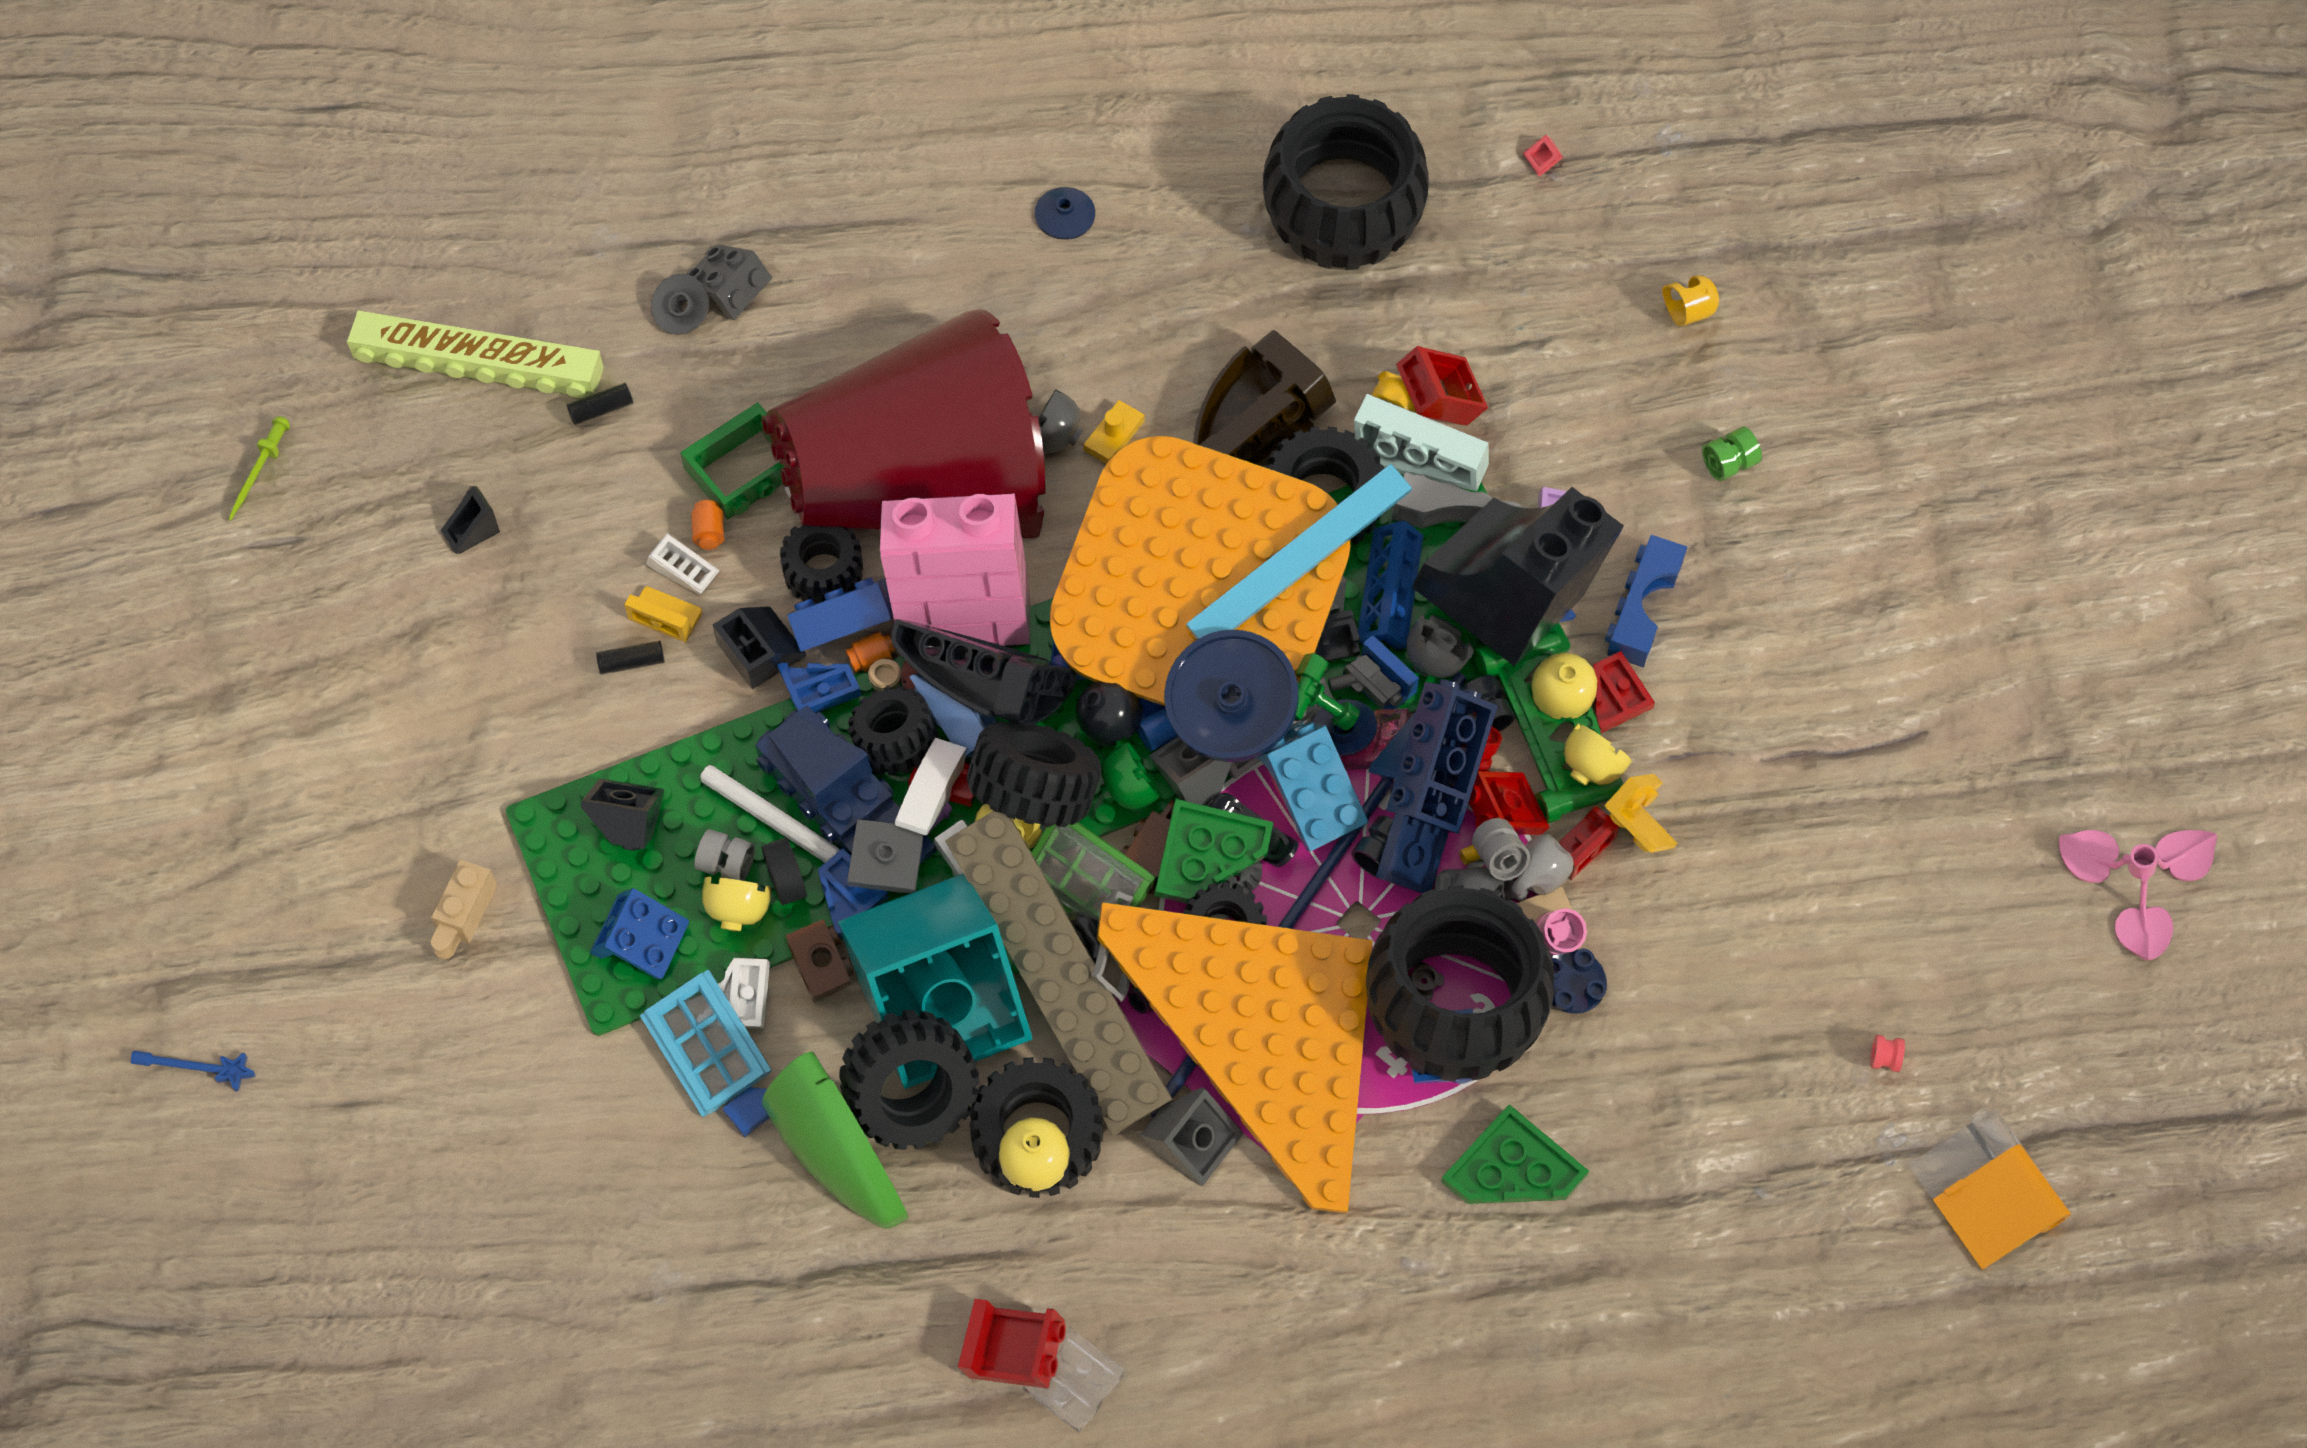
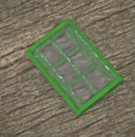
(1087, 869)

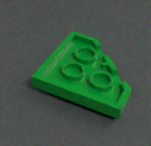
(1207, 848)
(1514, 1165)

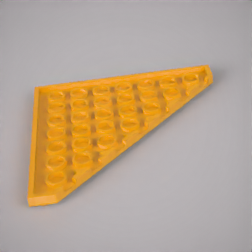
(1270, 1024)

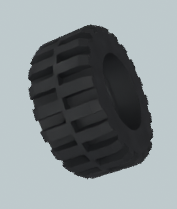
(1329, 454)
(1034, 774)
(1037, 1084)
(931, 1111)

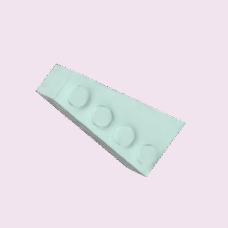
(1421, 445)

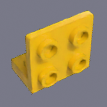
(1628, 813)

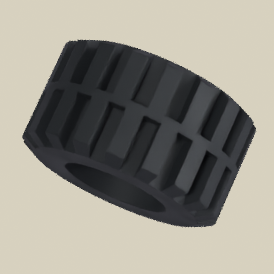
(814, 541)
(890, 711)
(1227, 902)

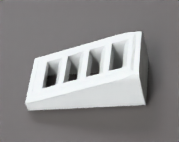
(670, 544)

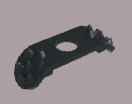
(1281, 846)

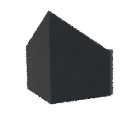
(470, 522)

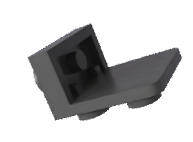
(731, 277)

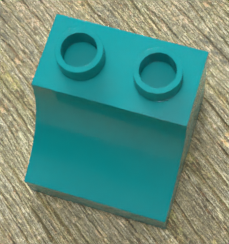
(938, 957)

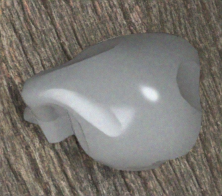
(1546, 871)

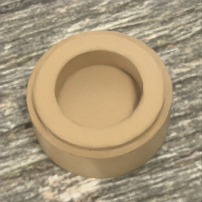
(884, 674)

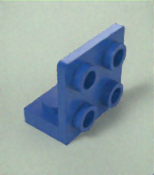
(640, 933)

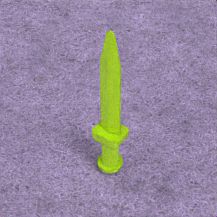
(267, 448)

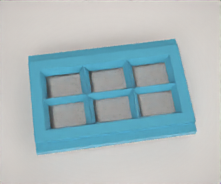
(706, 1043)

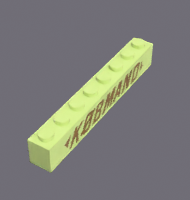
(475, 354)

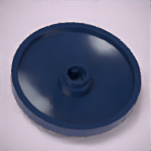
(1231, 695)

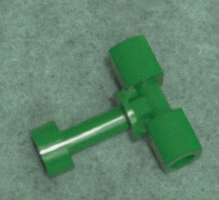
(1311, 693)

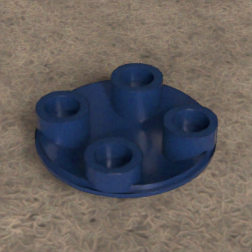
(1578, 981)

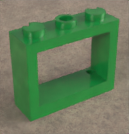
(718, 444)

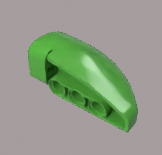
(830, 1141)

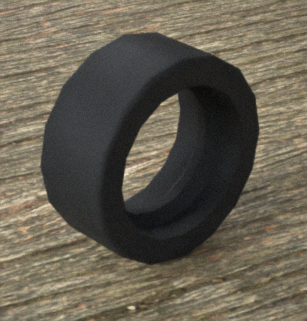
(784, 871)

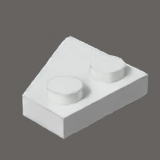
(747, 989)

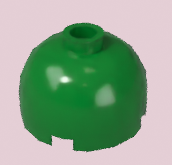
(1128, 780)

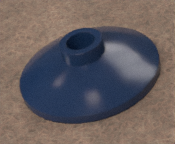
(1068, 222)
(1359, 735)

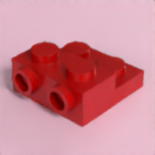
(1509, 798)

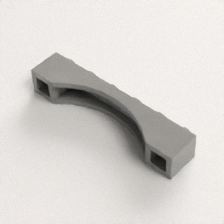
(1438, 502)

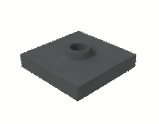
(885, 857)

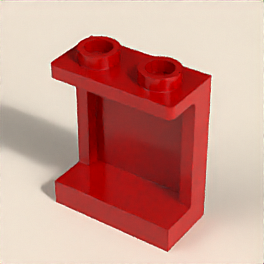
(1011, 1345)

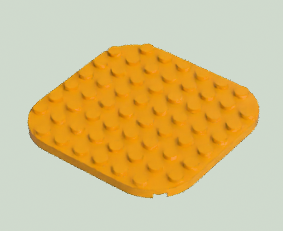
(1168, 540)

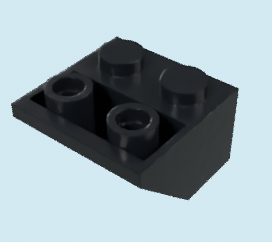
(756, 643)

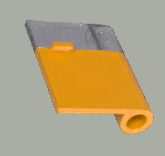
(1989, 1188)

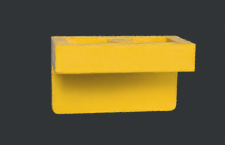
(663, 613)

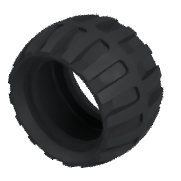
(1353, 131)
(1464, 925)

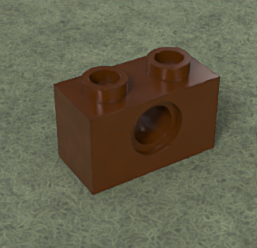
(819, 980)

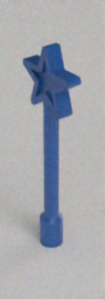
(230, 1070)

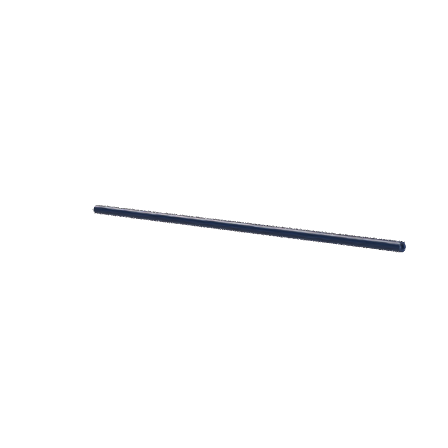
(1308, 894)

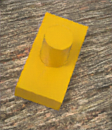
(1114, 431)

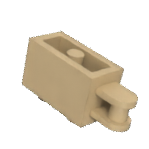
(461, 907)

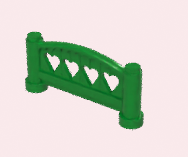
(1562, 791)

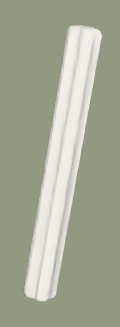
(768, 813)

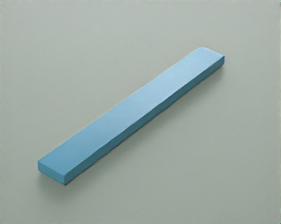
(1302, 554)

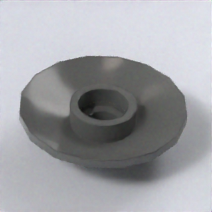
(669, 299)

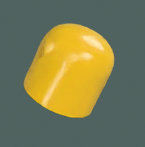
(1697, 300)

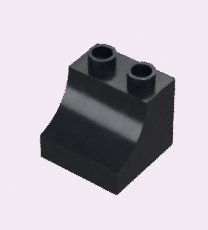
(1519, 569)

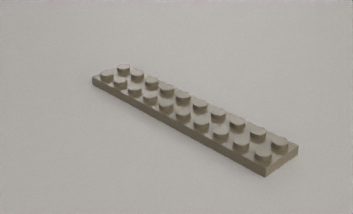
(1059, 970)

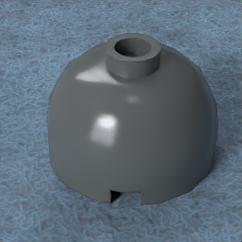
(1059, 423)
(1437, 648)

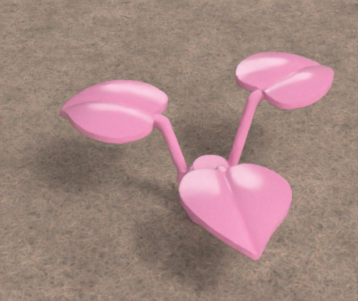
(2185, 852)

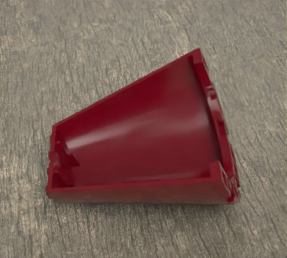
(914, 423)

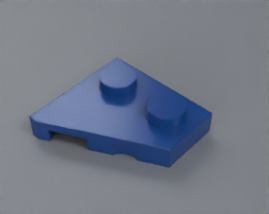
(819, 685)
(844, 899)

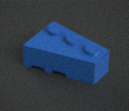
(841, 613)

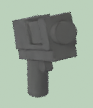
(1367, 677)

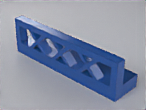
(1397, 580)

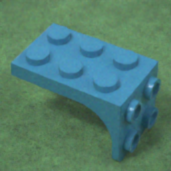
(1314, 785)

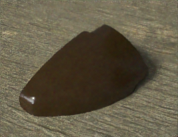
(1262, 400)

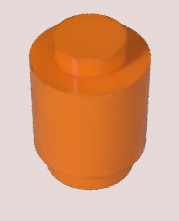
(707, 524)
(868, 650)

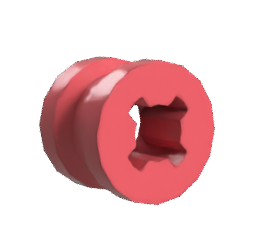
(1887, 1053)

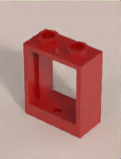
(1422, 374)

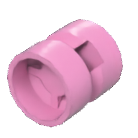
(1562, 930)

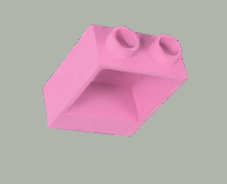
(958, 565)

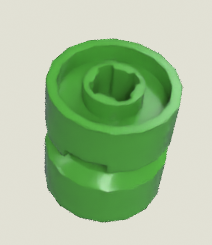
(1728, 455)

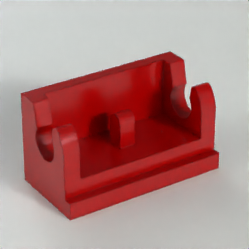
(1589, 839)

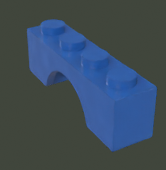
(1657, 570)

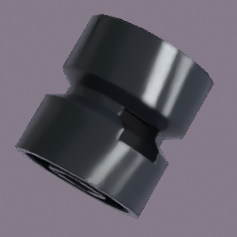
(1493, 693)
(1370, 849)

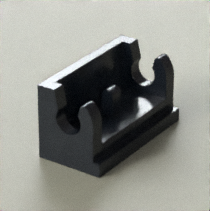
(1339, 637)

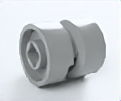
(1501, 849)
(713, 853)

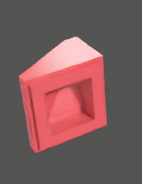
(1543, 155)

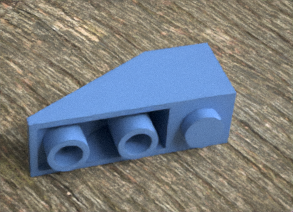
(957, 720)

